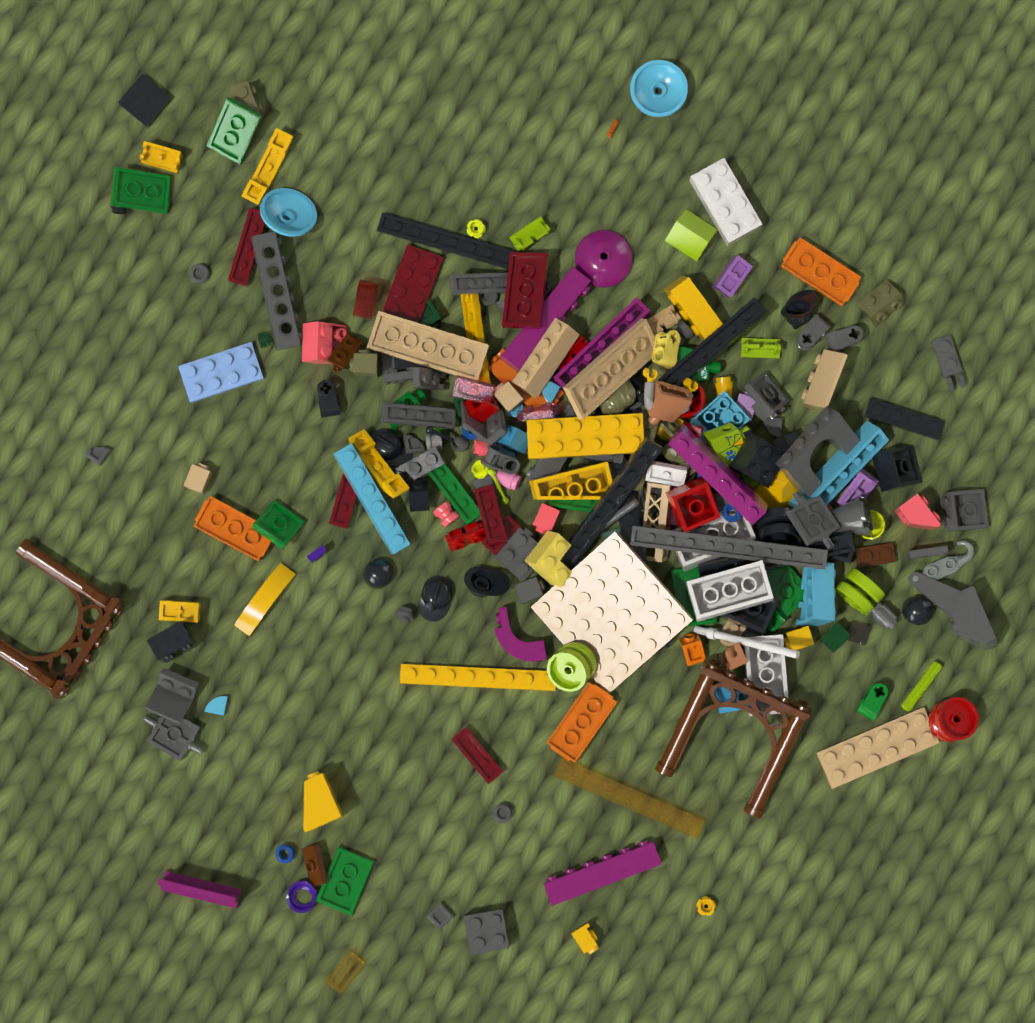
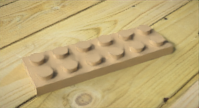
(427, 346)
(611, 369)
(877, 748)

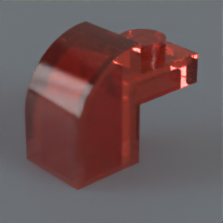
(366, 298)

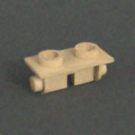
(666, 317)

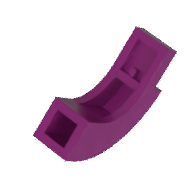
(521, 650)

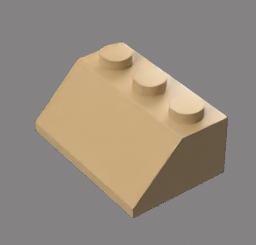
(823, 380)

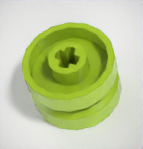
(859, 591)
(571, 666)

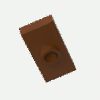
(314, 865)

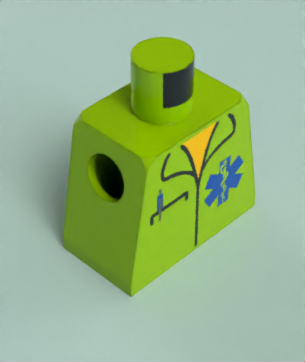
(726, 441)

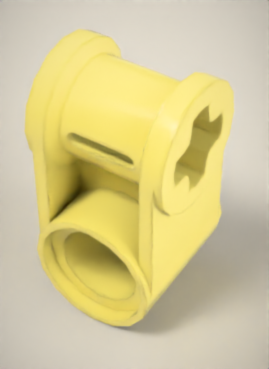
(666, 350)

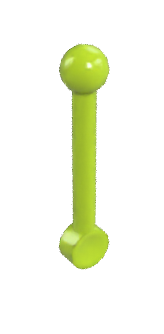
(492, 472)

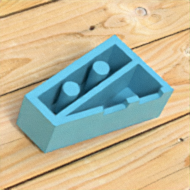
(818, 596)

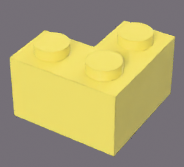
(546, 558)

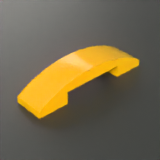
(268, 166)
(376, 466)
(264, 599)

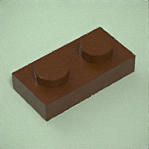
(875, 555)

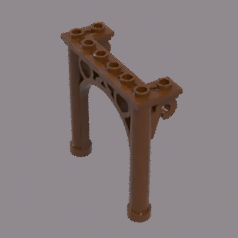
(77, 584)
(798, 711)

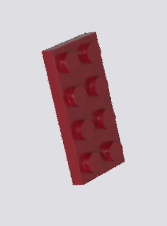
(413, 284)
(525, 290)

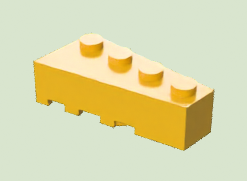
(693, 307)
(575, 484)

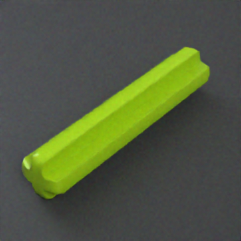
(921, 686)

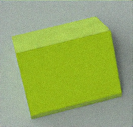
(691, 235)

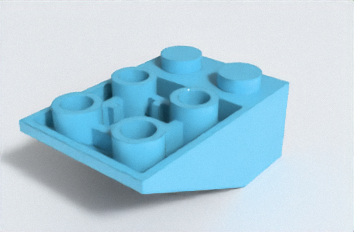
(720, 412)

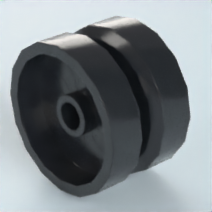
(777, 527)

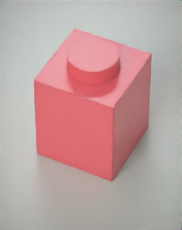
(545, 519)

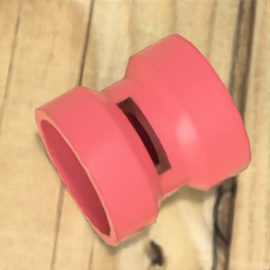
(446, 514)

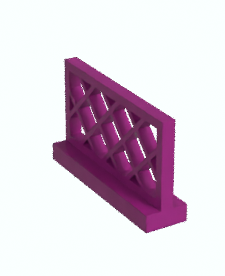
(200, 889)

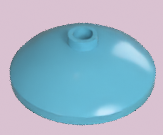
(663, 76)
(288, 212)

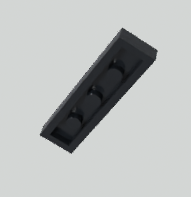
(903, 419)

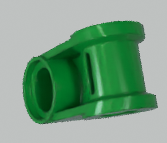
(870, 704)

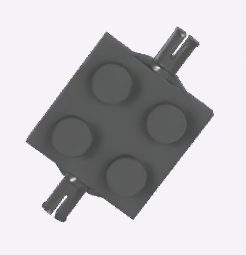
(813, 520)
(173, 737)

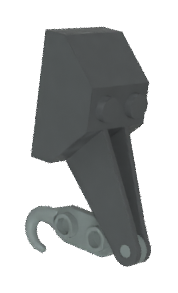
(962, 607)

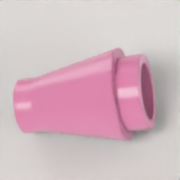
(510, 481)

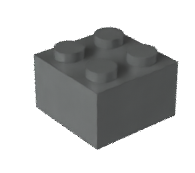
(486, 931)

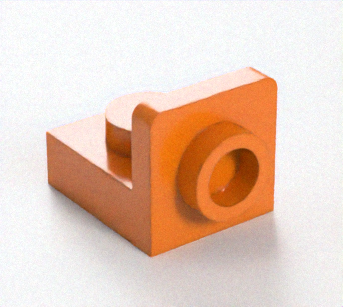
(692, 649)

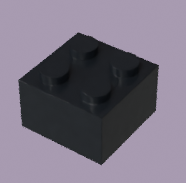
(757, 460)
(171, 642)

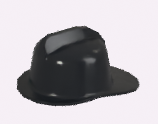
(799, 308)
(390, 447)
(486, 582)
(435, 598)

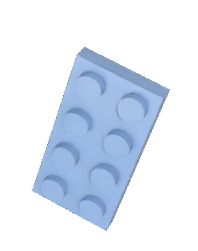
(220, 372)

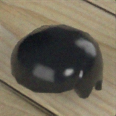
(378, 573)
(917, 610)

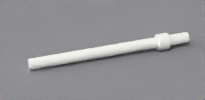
(714, 633)

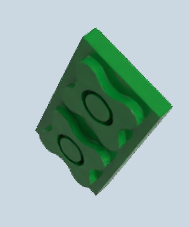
(786, 586)

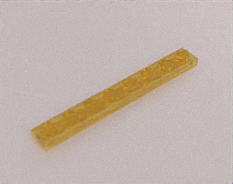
(629, 798)

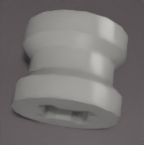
(433, 440)

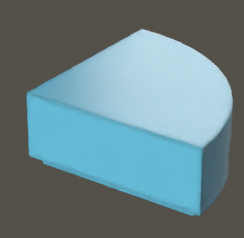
(550, 391)
(217, 705)

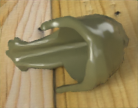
(619, 400)

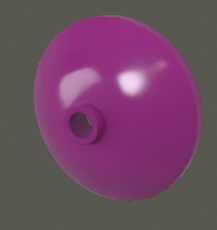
(604, 272)

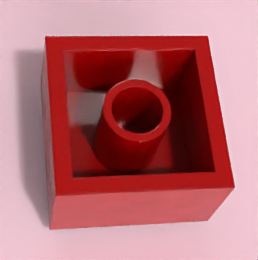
(692, 504)

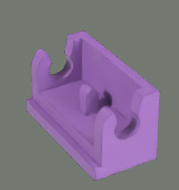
(732, 276)
(859, 487)

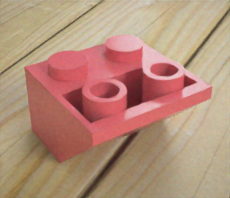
(320, 341)
(917, 514)

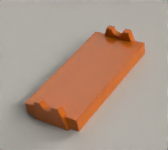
(820, 271)
(506, 374)
(231, 528)
(581, 722)

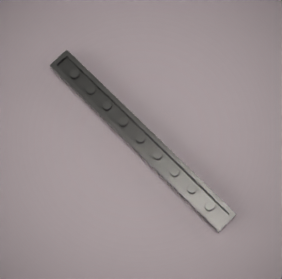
(729, 547)

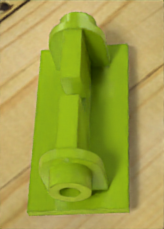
(529, 233)
(760, 348)

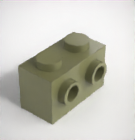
(245, 95)
(364, 364)

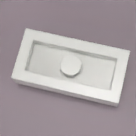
(666, 474)

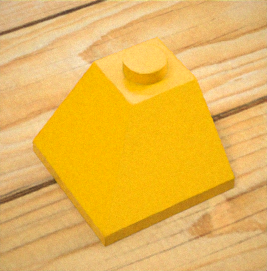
(778, 493)

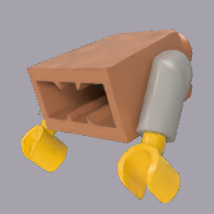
(666, 400)

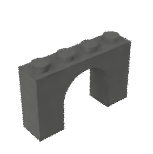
(796, 460)

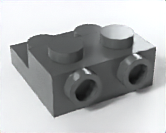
(768, 397)
(964, 510)
(516, 551)

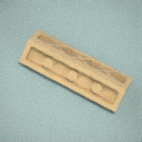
(664, 508)

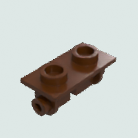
(343, 352)

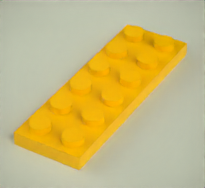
(585, 437)

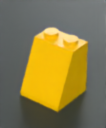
(319, 802)

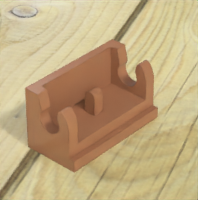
(734, 656)

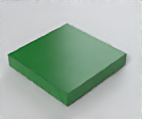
(278, 524)

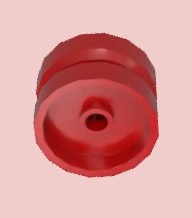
(953, 719)

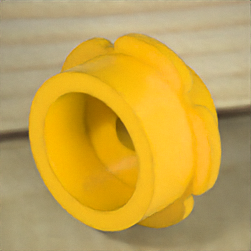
(706, 911)

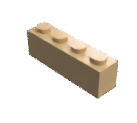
(545, 358)

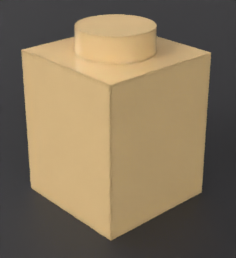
(507, 396)
(198, 478)

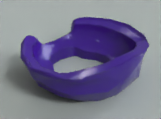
(291, 896)

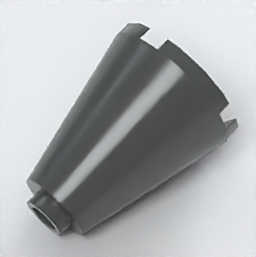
(854, 517)

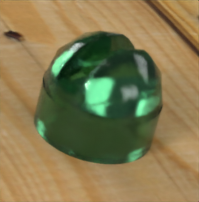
(264, 339)

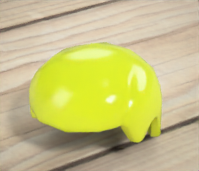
(878, 525)

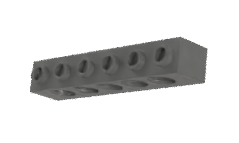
(271, 241)

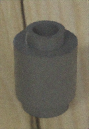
(884, 616)

